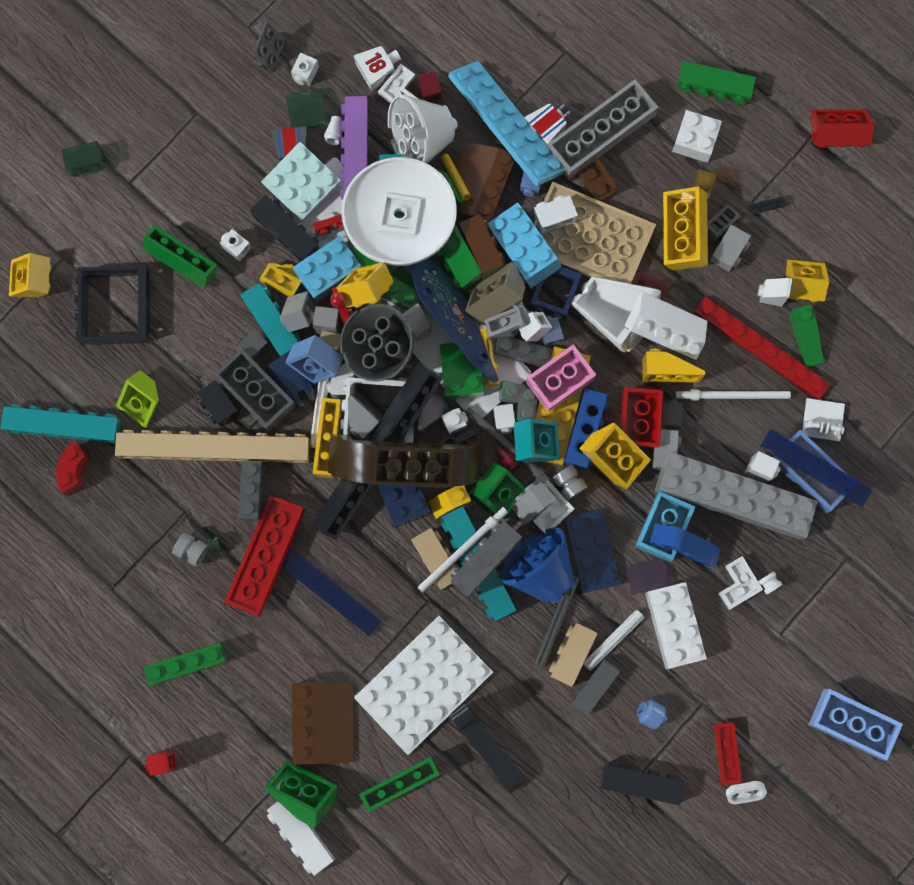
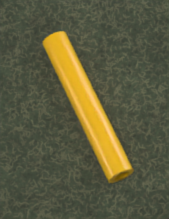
(456, 178)

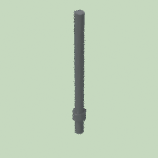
(537, 471)

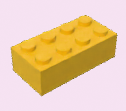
(685, 228)

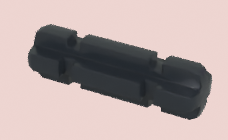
(767, 205)

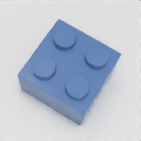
(314, 359)

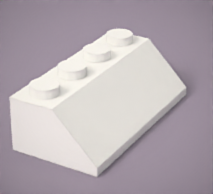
(667, 325)

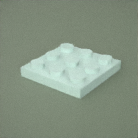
(301, 181)

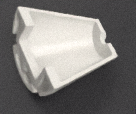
(608, 307)

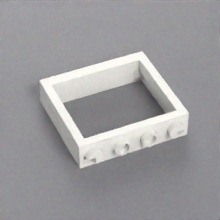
(348, 386)

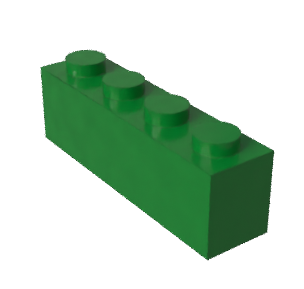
(715, 83)
(179, 256)
(185, 664)
(399, 784)

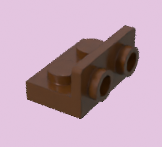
(598, 181)

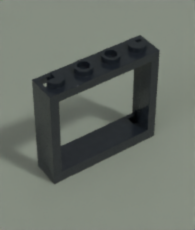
(81, 298)

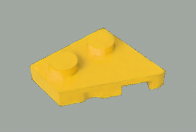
(281, 278)

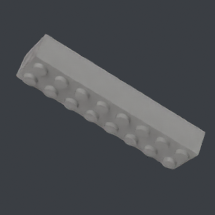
(736, 496)

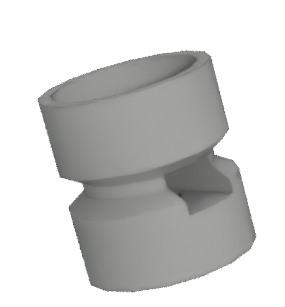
(571, 484)
(190, 549)

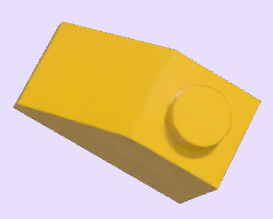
(449, 501)

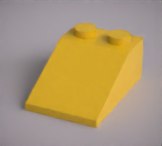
(665, 367)

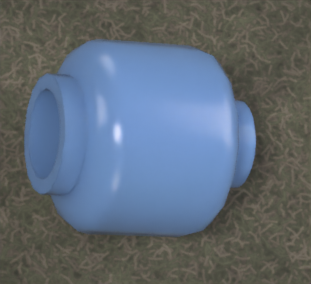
(652, 714)

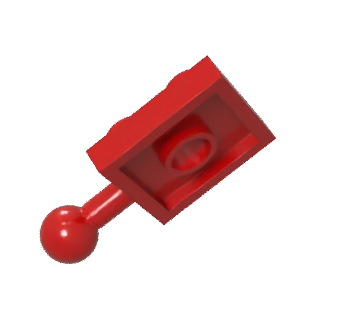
(338, 301)

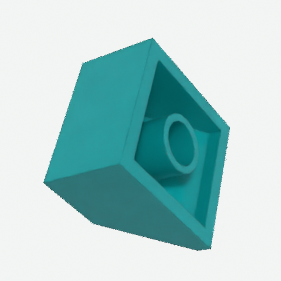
(536, 441)

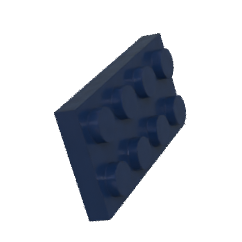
(592, 551)

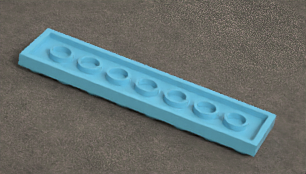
(506, 123)

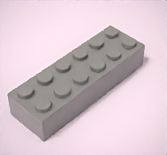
(603, 128)

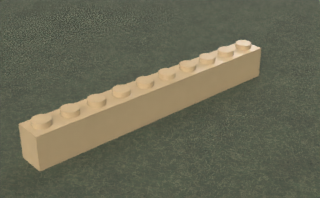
(212, 447)

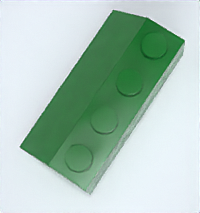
(460, 262)

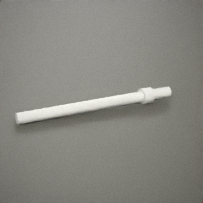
(695, 395)
(489, 524)

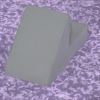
(504, 323)

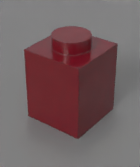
(429, 87)

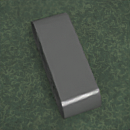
(595, 687)

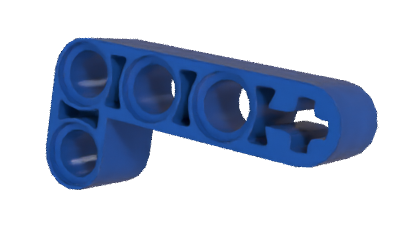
(685, 544)

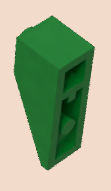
(807, 335)

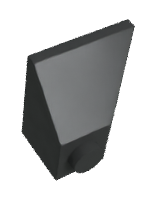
(431, 413)

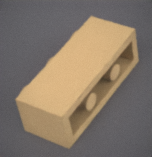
(434, 555)
(572, 654)

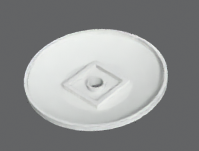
(393, 187)

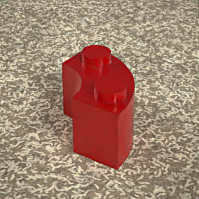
(70, 468)

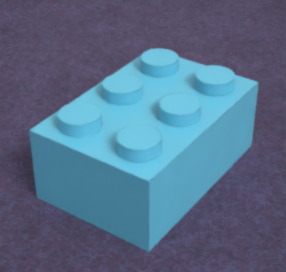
(326, 268)
(664, 511)

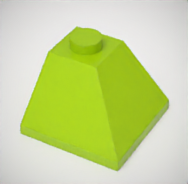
(139, 398)

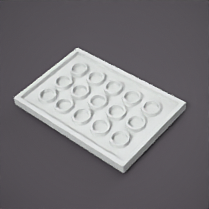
(423, 685)

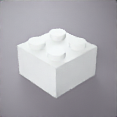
(697, 136)

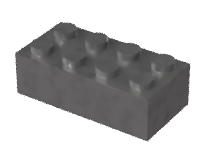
(486, 559)

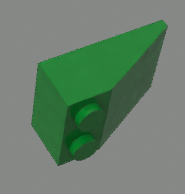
(459, 375)
(302, 793)

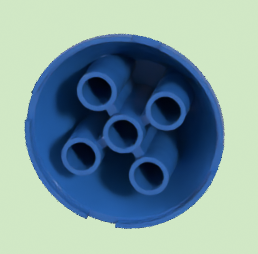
(540, 566)

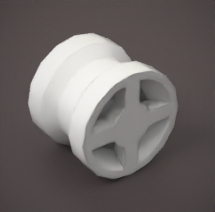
(770, 583)

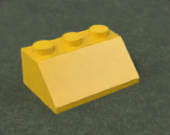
(615, 455)

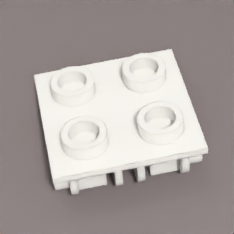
(823, 419)

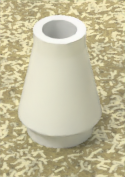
(333, 133)

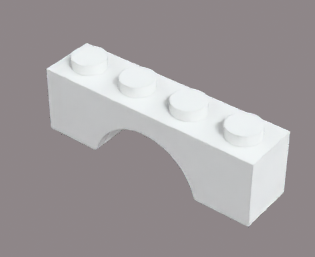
(536, 323)

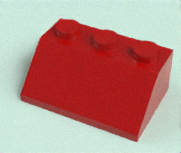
(841, 128)
(642, 416)

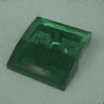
(307, 109)

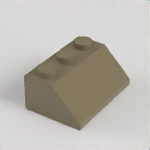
(496, 293)

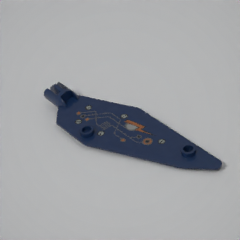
(449, 308)

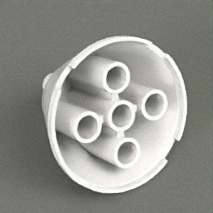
(419, 127)

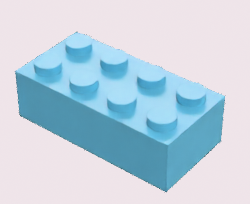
(524, 245)

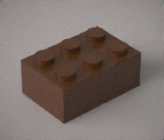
(481, 245)

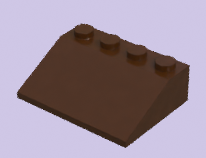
(486, 176)
(322, 723)

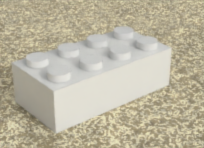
(675, 625)

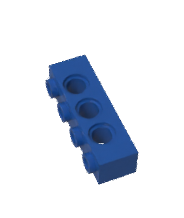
(594, 400)

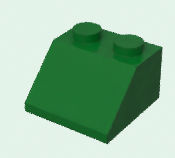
(402, 291)
(498, 489)

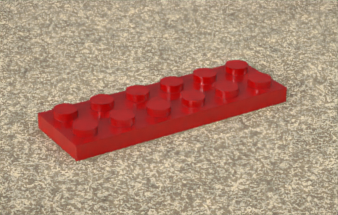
(265, 556)

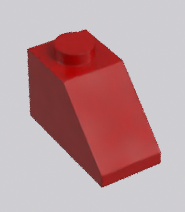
(161, 763)

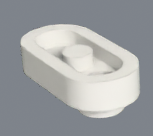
(746, 792)

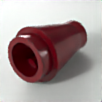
(507, 459)

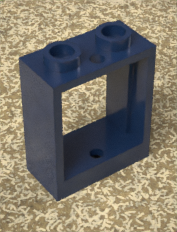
(565, 275)

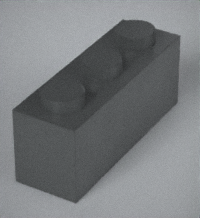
(251, 491)

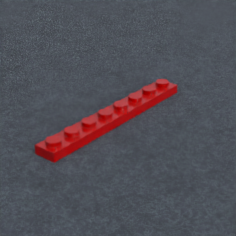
(762, 348)

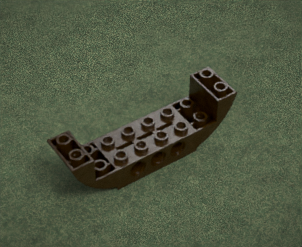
(405, 462)

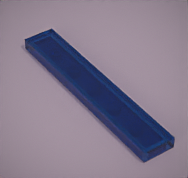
(816, 468)
(330, 592)

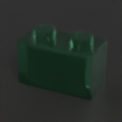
(83, 159)

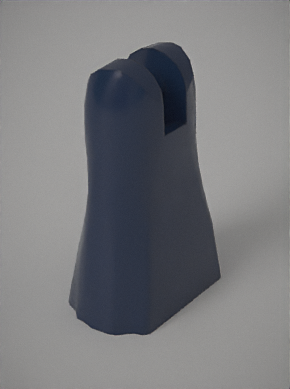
(290, 380)

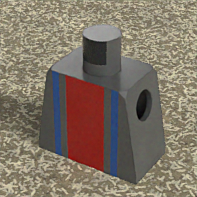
(287, 139)

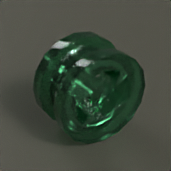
(214, 544)

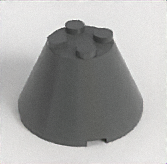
(376, 342)

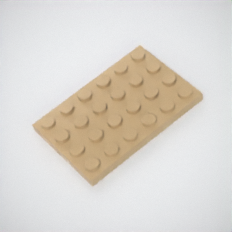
(601, 241)

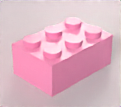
(560, 378)

